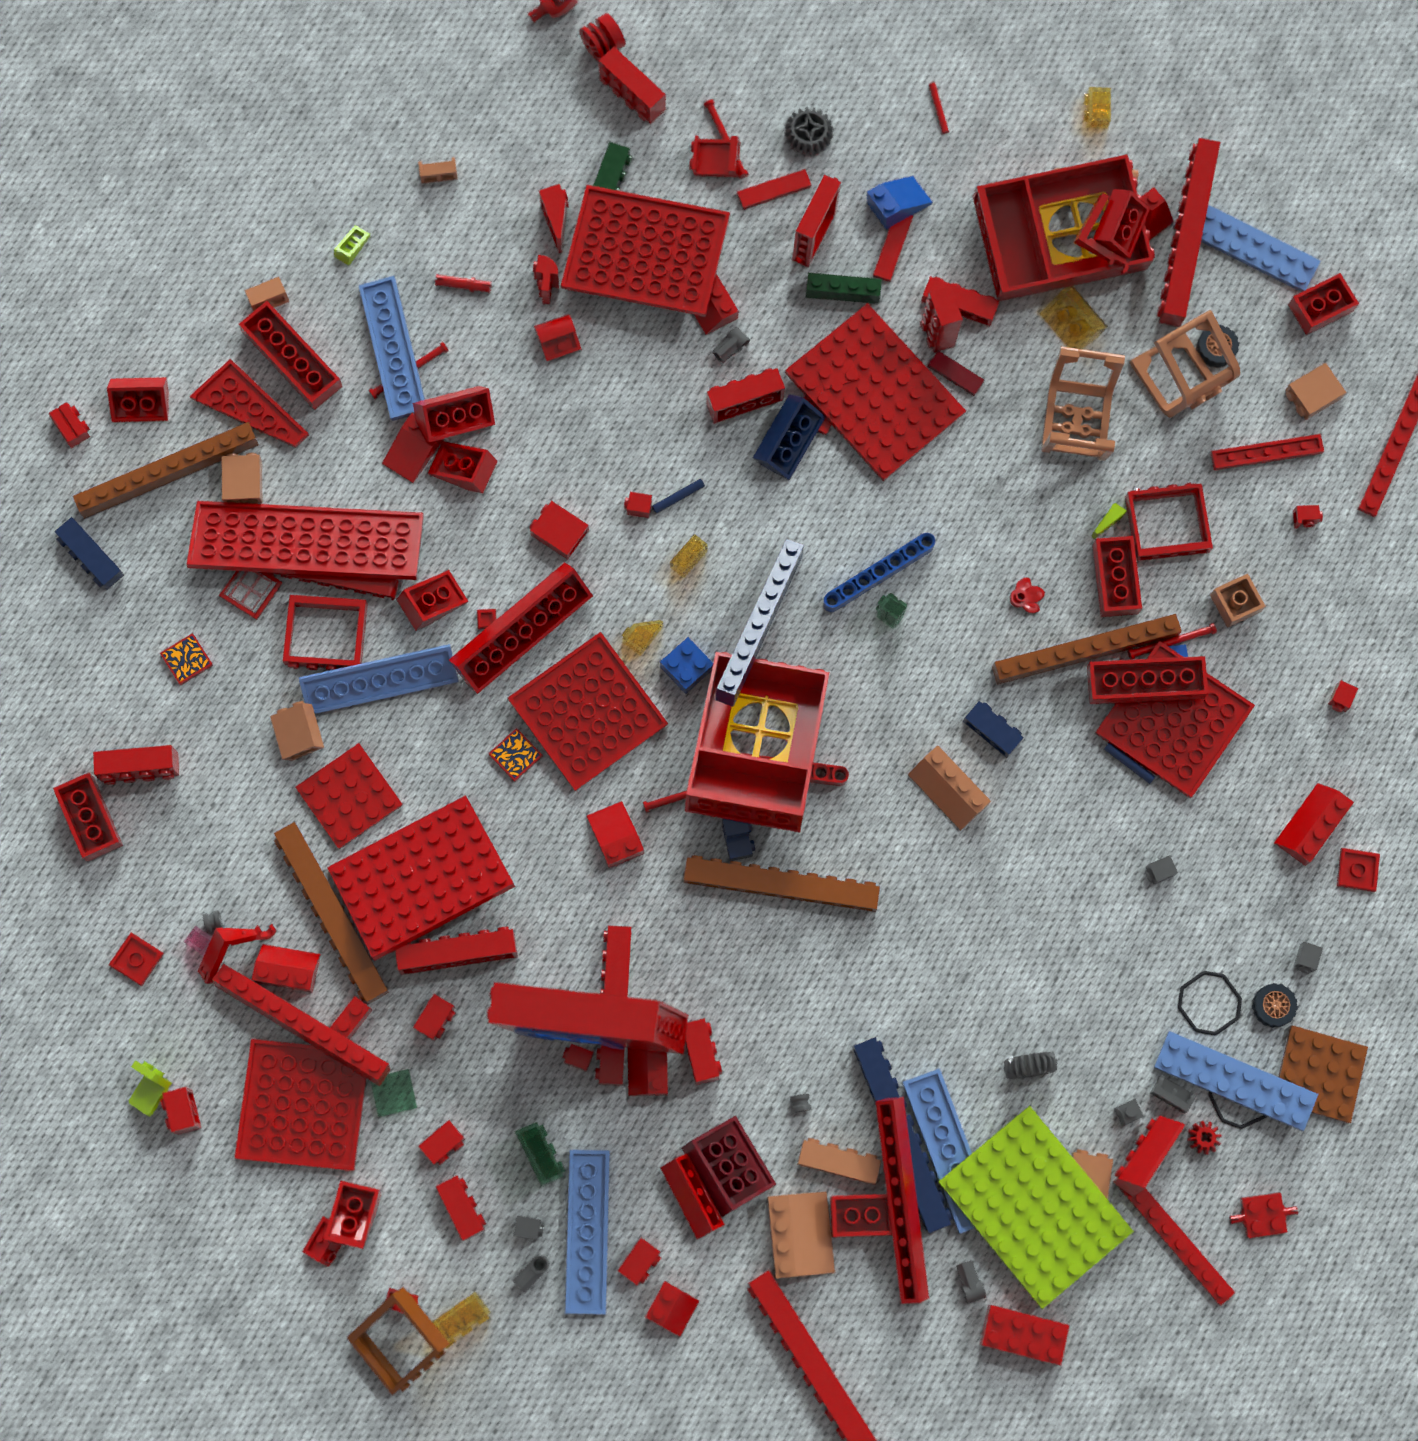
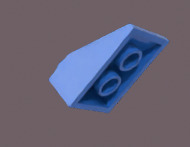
(897, 200)

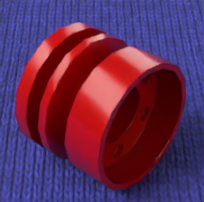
(602, 37)

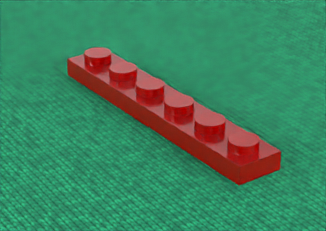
(1267, 452)

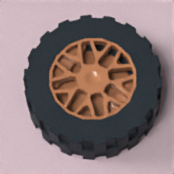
(1210, 351)
(1274, 1005)

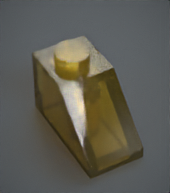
(641, 635)

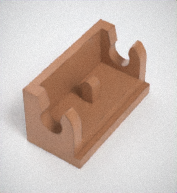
(438, 171)
(268, 291)

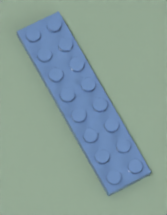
(1258, 249)
(392, 346)
(379, 679)
(1236, 1081)
(939, 1130)
(587, 1232)

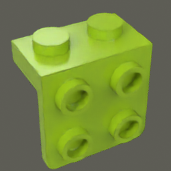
(150, 1089)

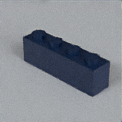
(89, 553)

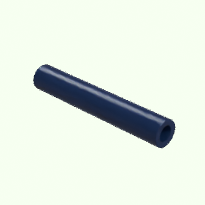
(677, 496)
(1129, 763)

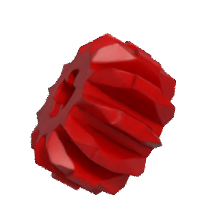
(1204, 1145)

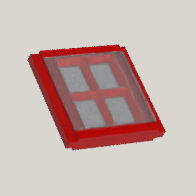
(250, 591)

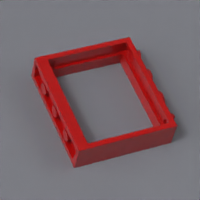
(816, 220)
(1171, 550)
(324, 603)

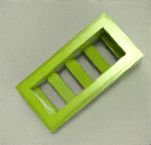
(345, 254)
(1114, 514)

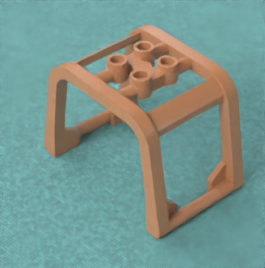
(1179, 339)
(1061, 442)

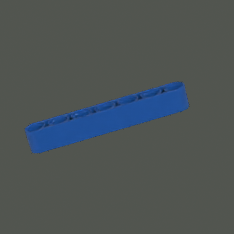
(884, 565)

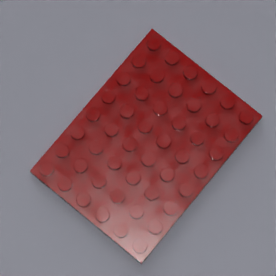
(645, 250)
(892, 406)
(420, 877)

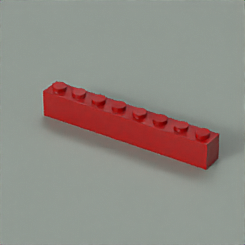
(616, 983)

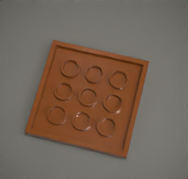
(1326, 1068)

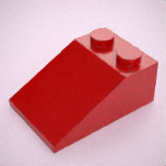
(553, 205)
(410, 451)
(463, 466)
(431, 599)
(615, 834)
(352, 1214)

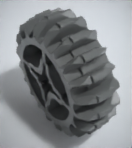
(795, 133)
(1030, 1065)

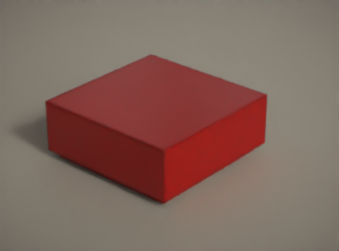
(485, 617)

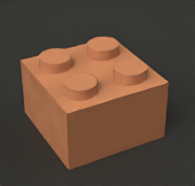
(1237, 600)

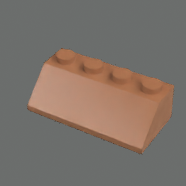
(949, 787)

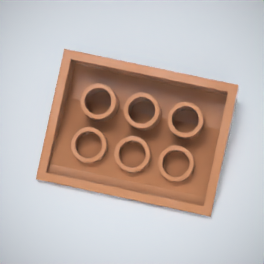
(800, 1234)

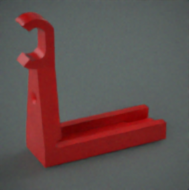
(1093, 246)
(220, 942)

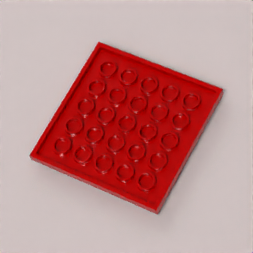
(587, 711)
(1177, 736)
(299, 1107)

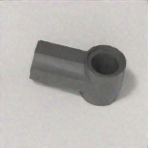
(734, 342)
(530, 1274)
(970, 1282)

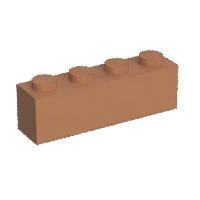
(839, 1162)

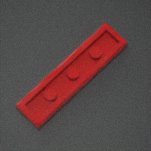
(774, 189)
(892, 249)

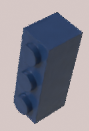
(993, 728)

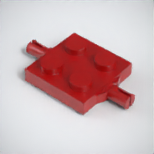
(1263, 1215)

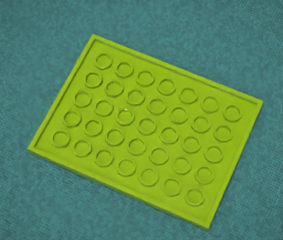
(1035, 1207)

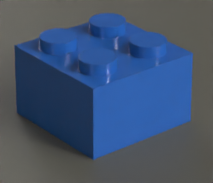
(686, 665)

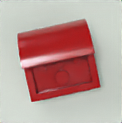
(547, 277)
(557, 337)

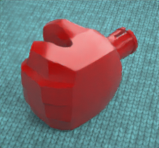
(554, 8)

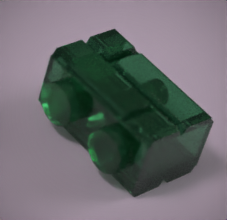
(891, 610)

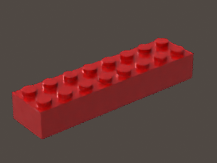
(521, 627)

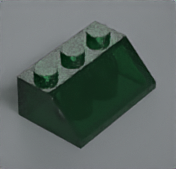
(540, 1154)

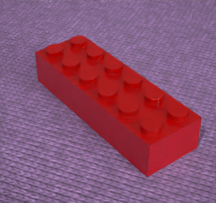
(290, 355)
(1147, 680)
(456, 951)

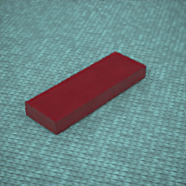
(956, 373)

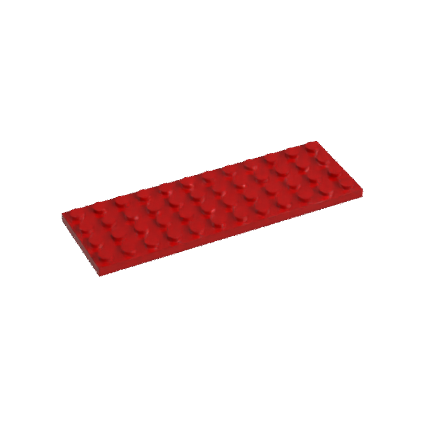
(305, 540)

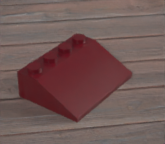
(729, 1166)

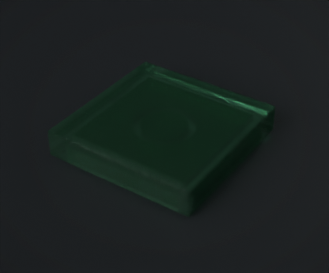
(394, 1094)

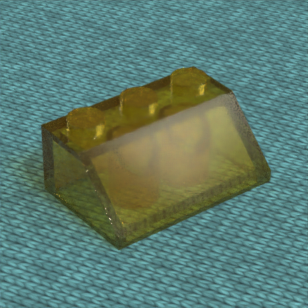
(1073, 319)
(461, 1317)

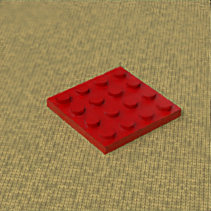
(349, 796)

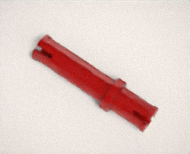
(463, 283)

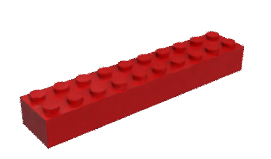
(1188, 232)

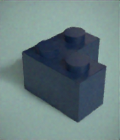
(737, 839)

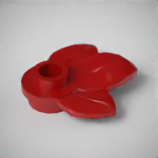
(1029, 594)

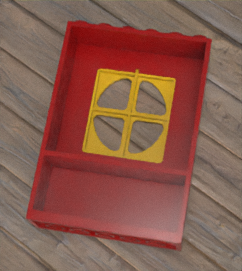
(1017, 234)
(750, 786)

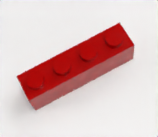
(970, 302)
(692, 1196)

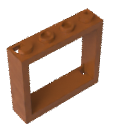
(376, 1359)

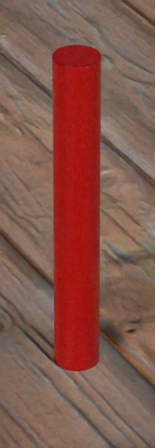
(938, 107)

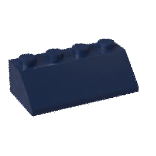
(789, 436)

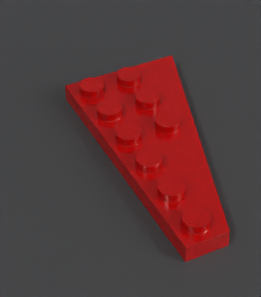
(242, 399)

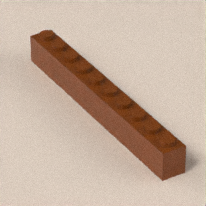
(165, 470)
(1086, 649)
(781, 884)
(331, 913)

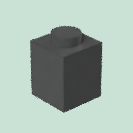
(1161, 870)
(1308, 957)
(1129, 1112)
(528, 1228)

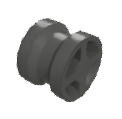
(212, 921)
(800, 1103)

